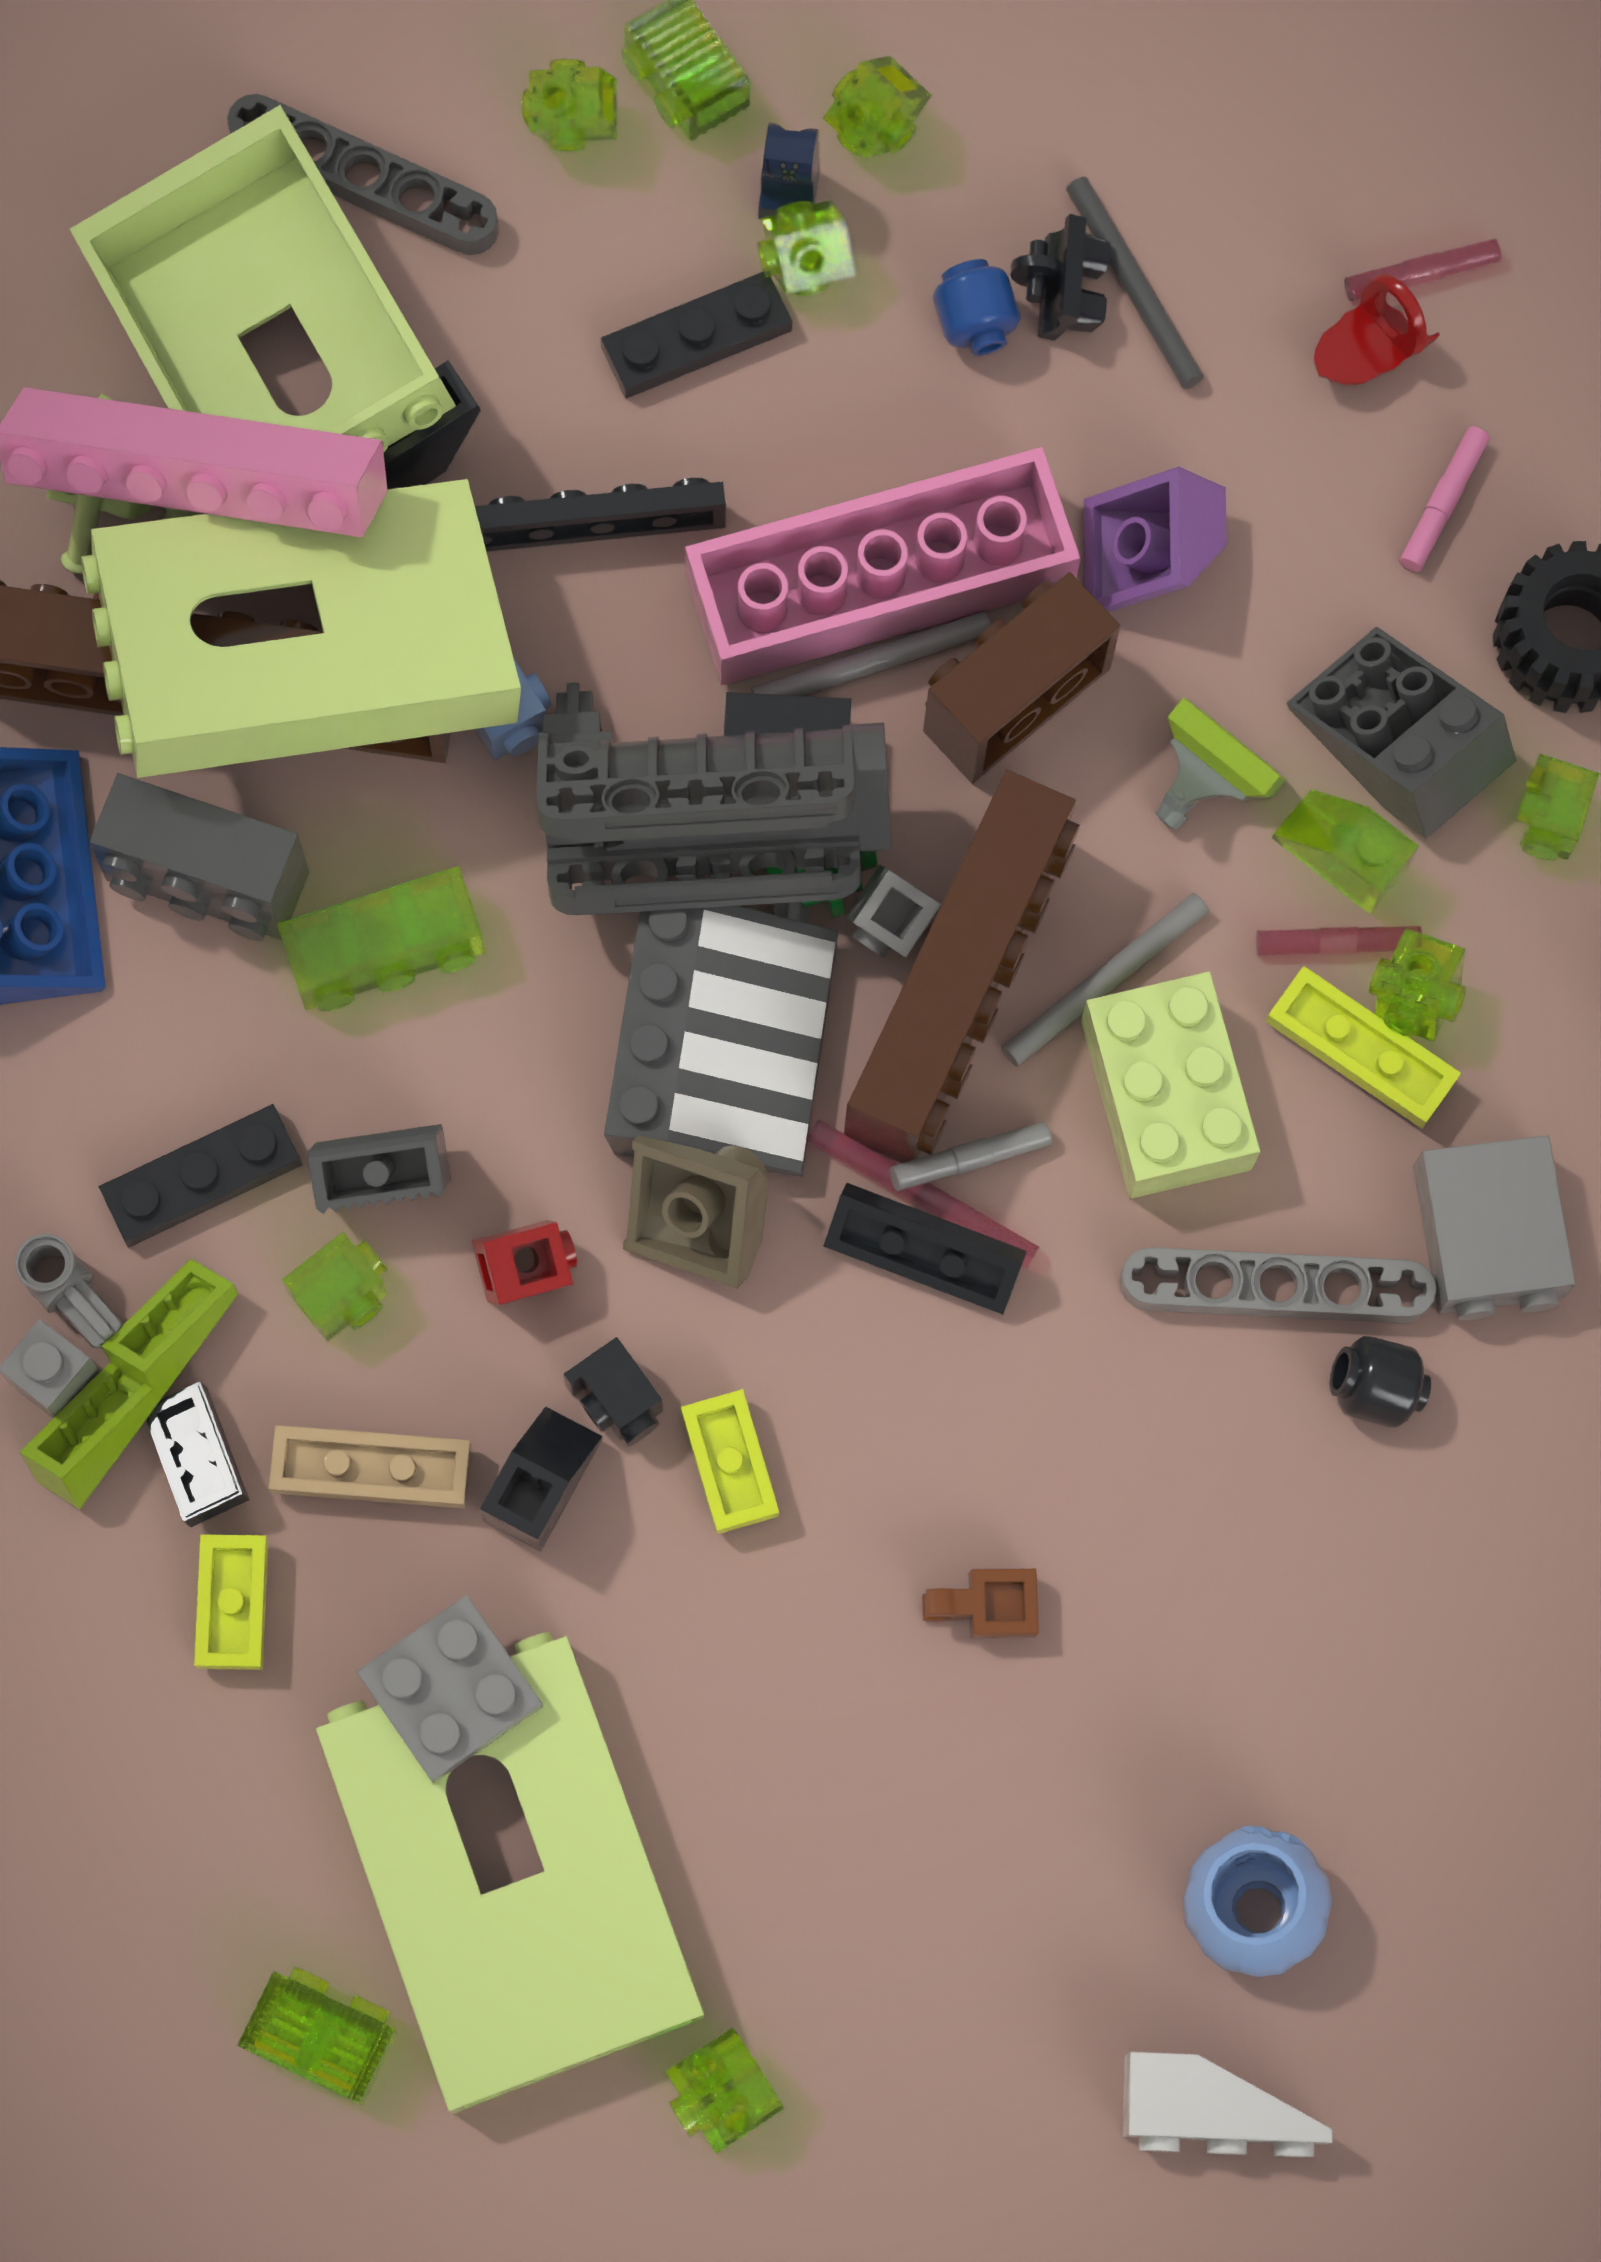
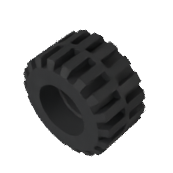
(1527, 643)

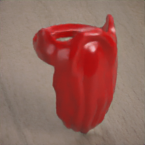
(1373, 335)

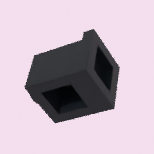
(616, 1392)

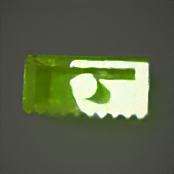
(686, 67)
(318, 2035)

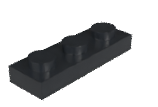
(696, 334)
(200, 1175)
(924, 1248)

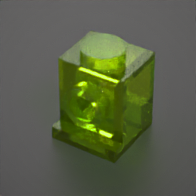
(1555, 807)

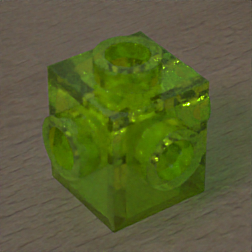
(571, 105)
(876, 107)
(806, 247)
(1419, 985)
(722, 2092)

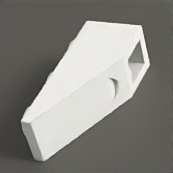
(1197, 2100)

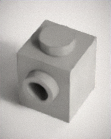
(890, 913)

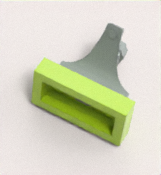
(1211, 765)

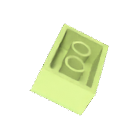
(1169, 1085)

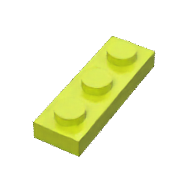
(1362, 1047)

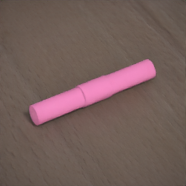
(1444, 499)

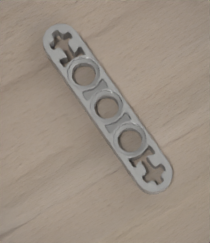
(1308, 1275)

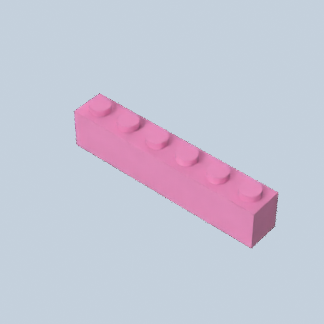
(193, 461)

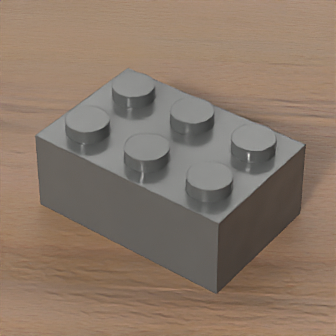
(199, 858)

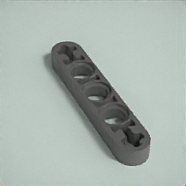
(394, 179)

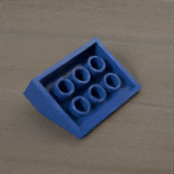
(46, 879)

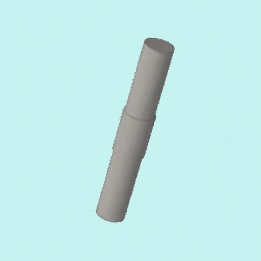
(970, 1156)

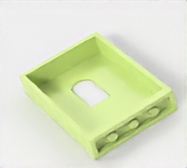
(232, 247)
(402, 653)
(540, 1967)

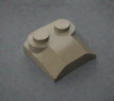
(697, 1208)

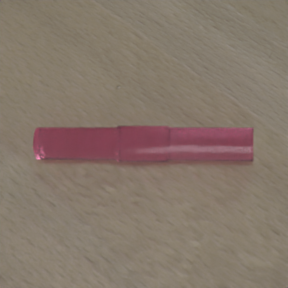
(1429, 267)
(1330, 940)

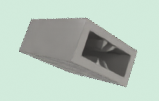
(1494, 1227)

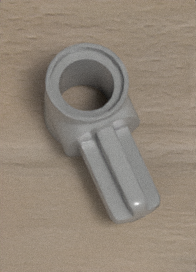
(69, 1291)

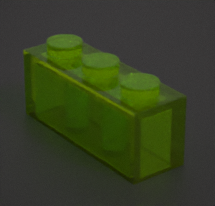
(382, 940)

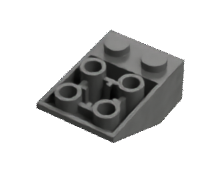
(1405, 731)

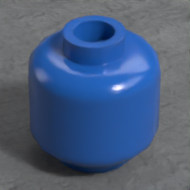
(976, 306)

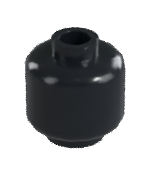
(1379, 1381)

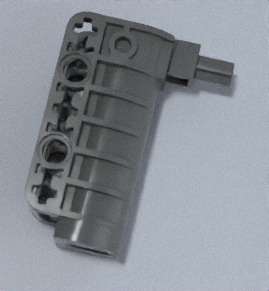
(705, 811)

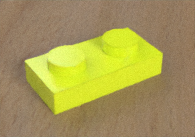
(729, 1461)
(231, 1602)

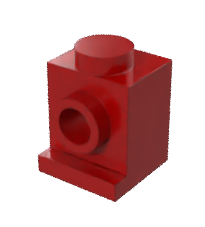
(553, 1258)

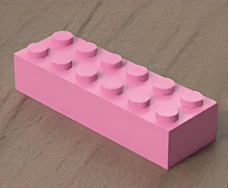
(880, 565)

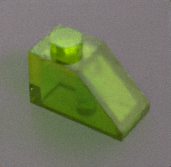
(1347, 846)

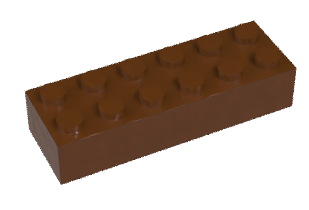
(956, 975)

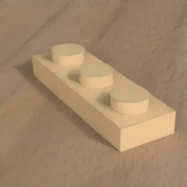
(370, 1466)

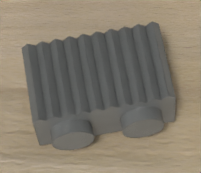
(379, 1167)

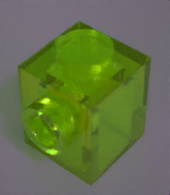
(338, 1286)

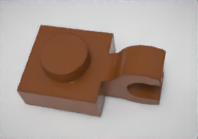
(997, 1603)

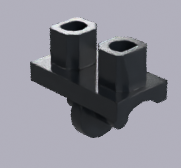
(1055, 275)

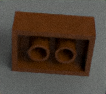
(1019, 675)

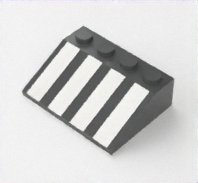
(722, 1033)

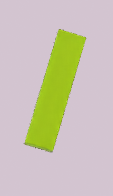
(144, 1360)

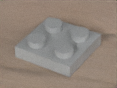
(450, 1689)

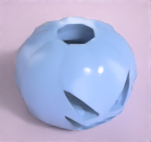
(1257, 1860)

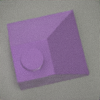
(1151, 536)

